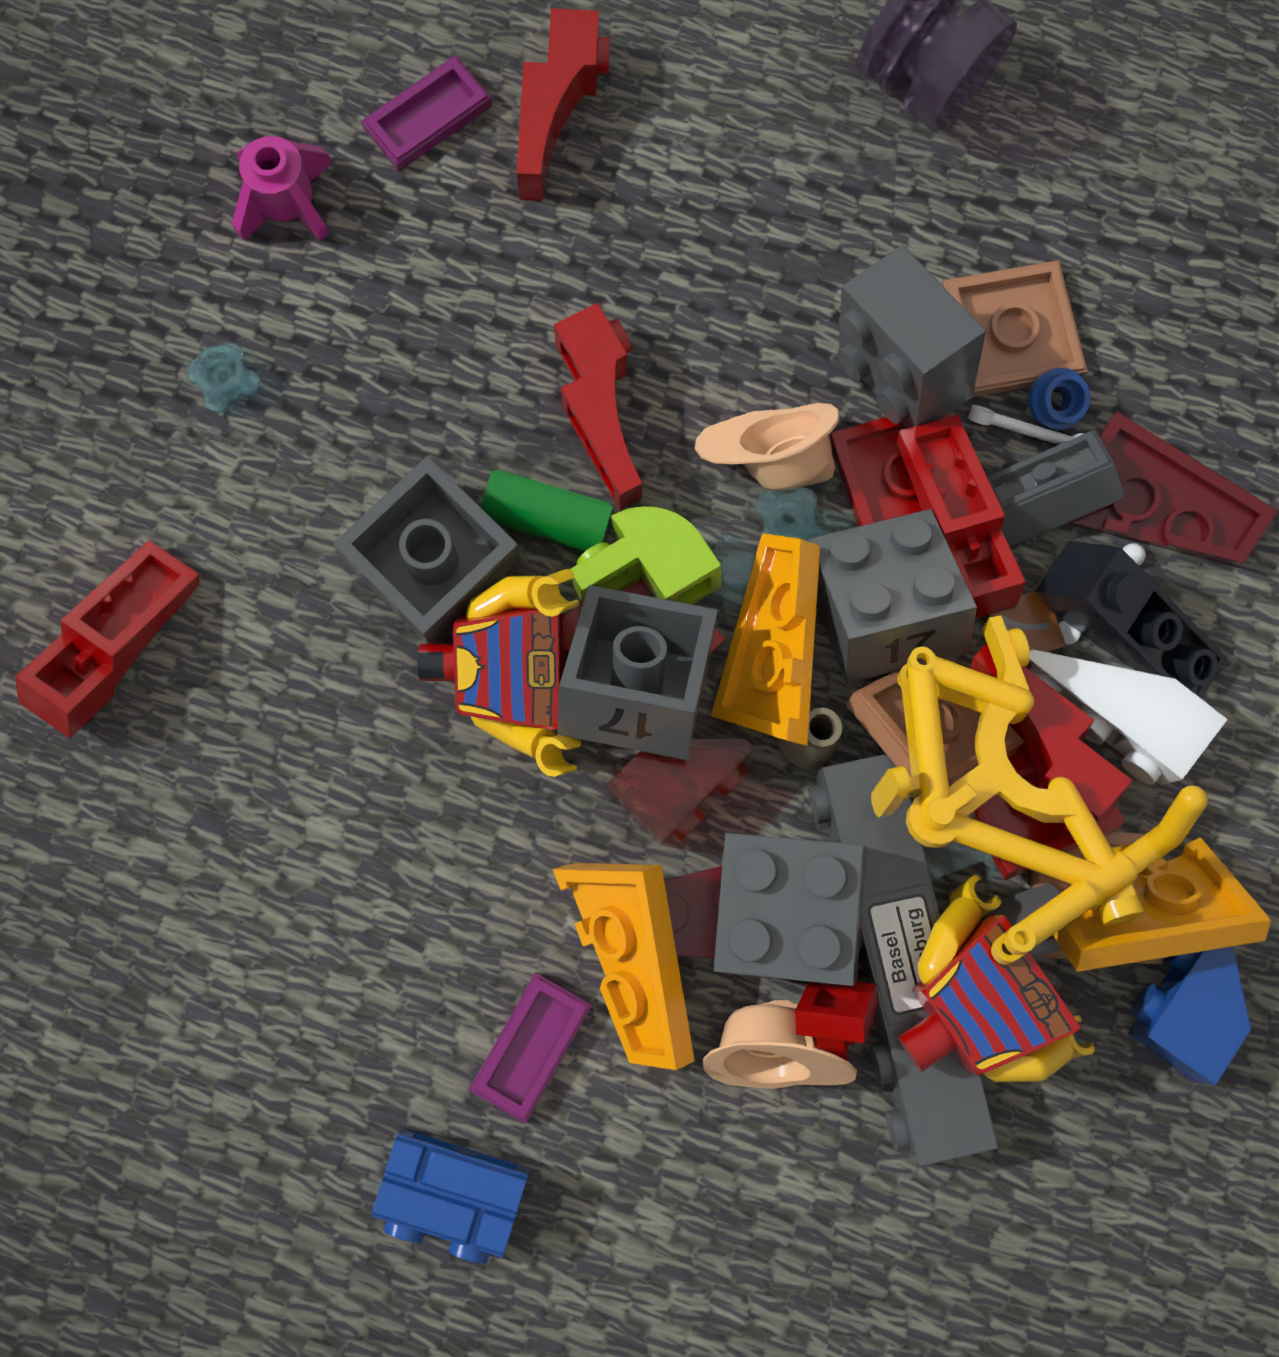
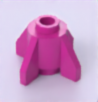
(278, 184)

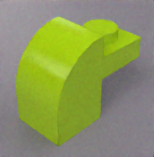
(655, 548)

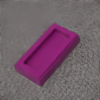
(427, 113)
(530, 1047)

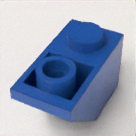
(1195, 1014)

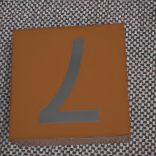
(1036, 621)

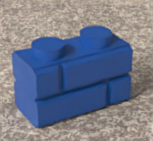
(449, 1195)

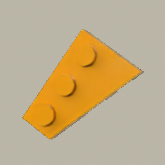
(773, 643)
(1187, 908)
(634, 939)

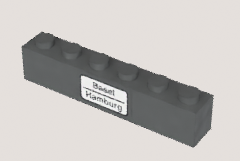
(944, 1108)

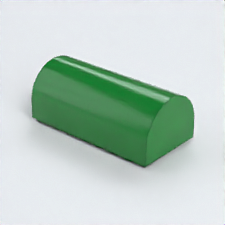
(546, 511)

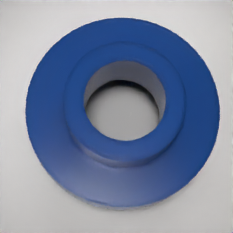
(1074, 394)

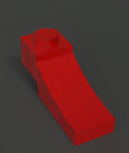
(555, 89)
(596, 358)
(966, 508)
(104, 638)
(1056, 746)

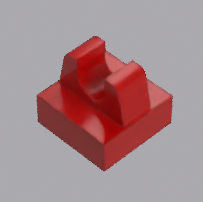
(836, 1015)

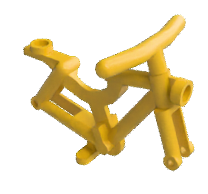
(941, 811)

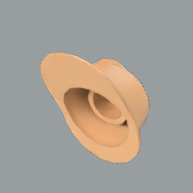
(776, 446)
(764, 1052)

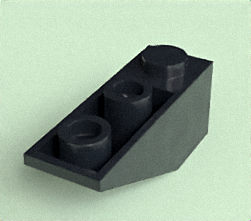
(1128, 615)

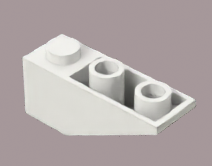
(1140, 714)

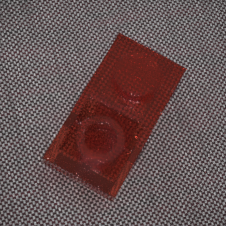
(667, 791)

